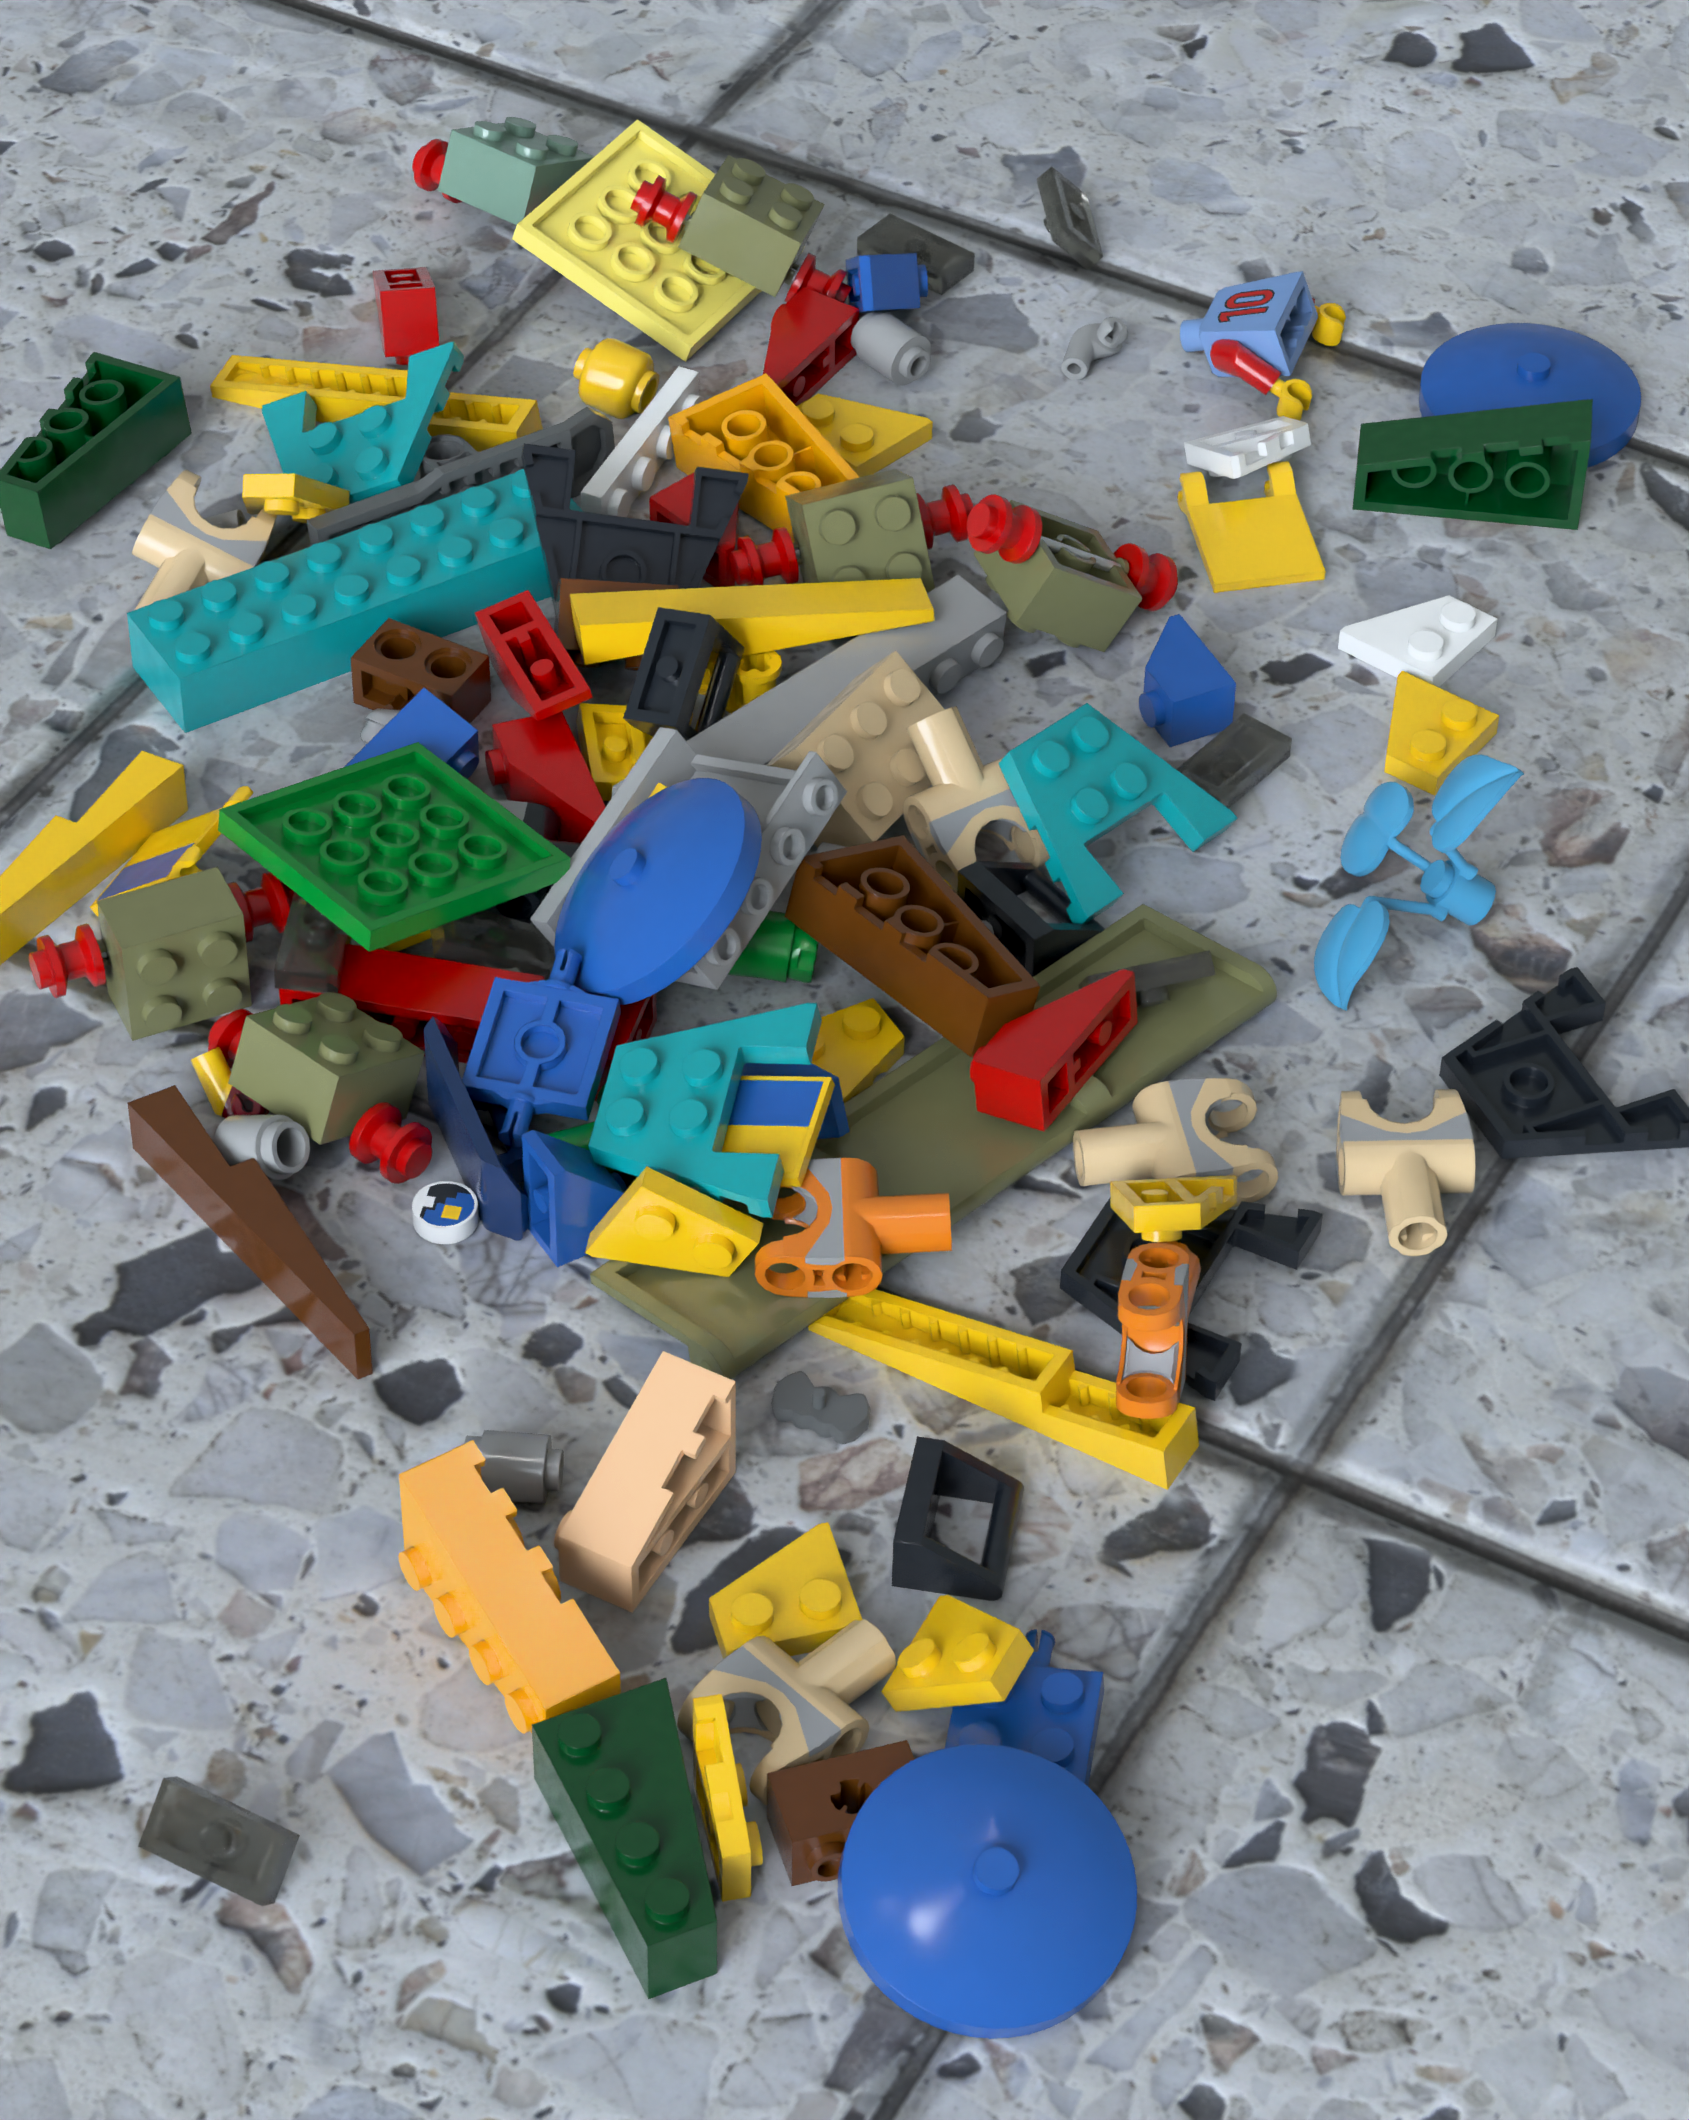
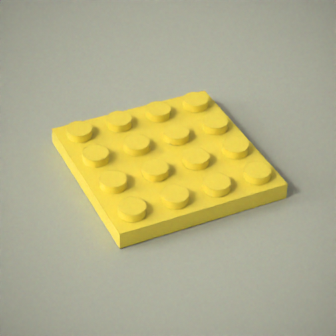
(632, 269)

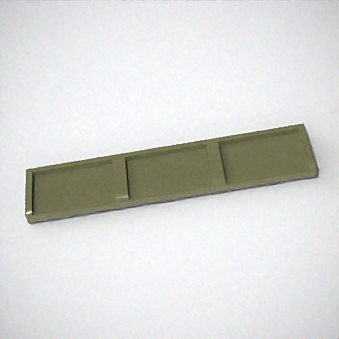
(930, 1139)

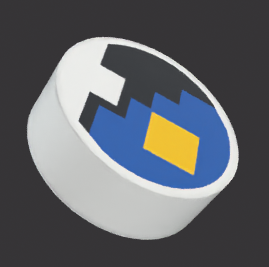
(445, 1212)

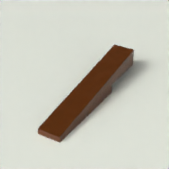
(250, 1220)

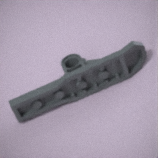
(455, 465)

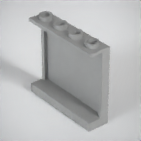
(791, 813)

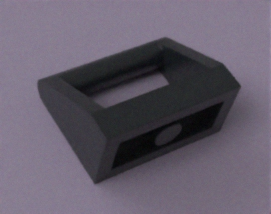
(674, 672)
(993, 893)
(931, 1567)

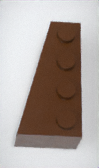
(911, 938)

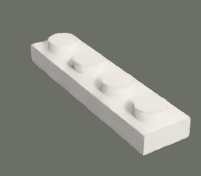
(642, 449)

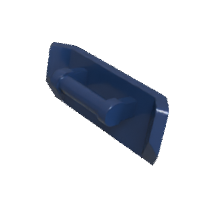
(489, 1175)

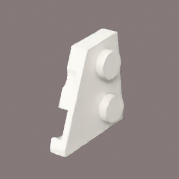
(1248, 447)
(1422, 639)

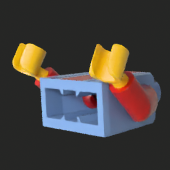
(1260, 333)

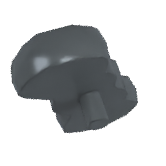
(820, 1408)

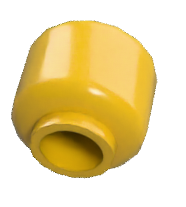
(616, 378)

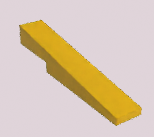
(350, 390)
(756, 616)
(76, 857)
(1015, 1379)

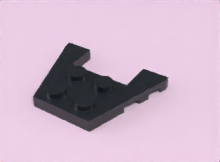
(623, 547)
(1537, 1095)
(1098, 1263)

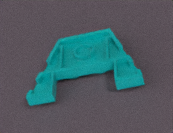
(371, 448)
(1086, 781)
(675, 1097)

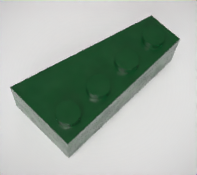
(91, 448)
(1479, 465)
(631, 1822)

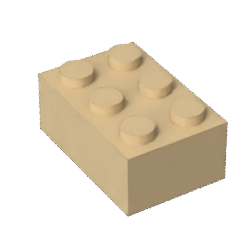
(868, 749)

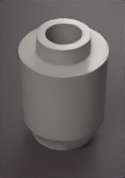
(891, 347)
(273, 1140)
(520, 1464)

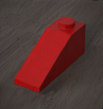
(406, 312)
(809, 343)
(530, 657)
(545, 767)
(1051, 1052)

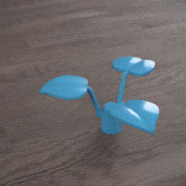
(1449, 886)

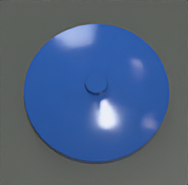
(1534, 366)
(660, 889)
(987, 1891)

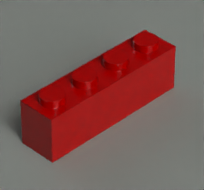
(413, 988)

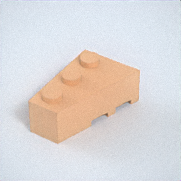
(651, 1483)

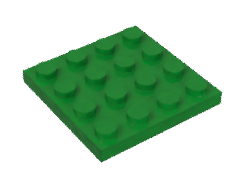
(393, 845)

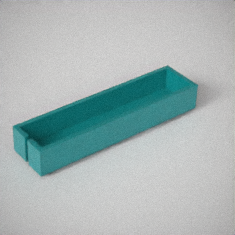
(314, 608)

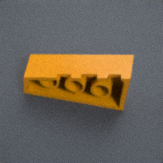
(758, 434)
(497, 1593)

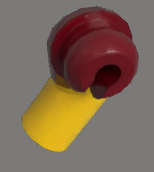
(222, 1096)

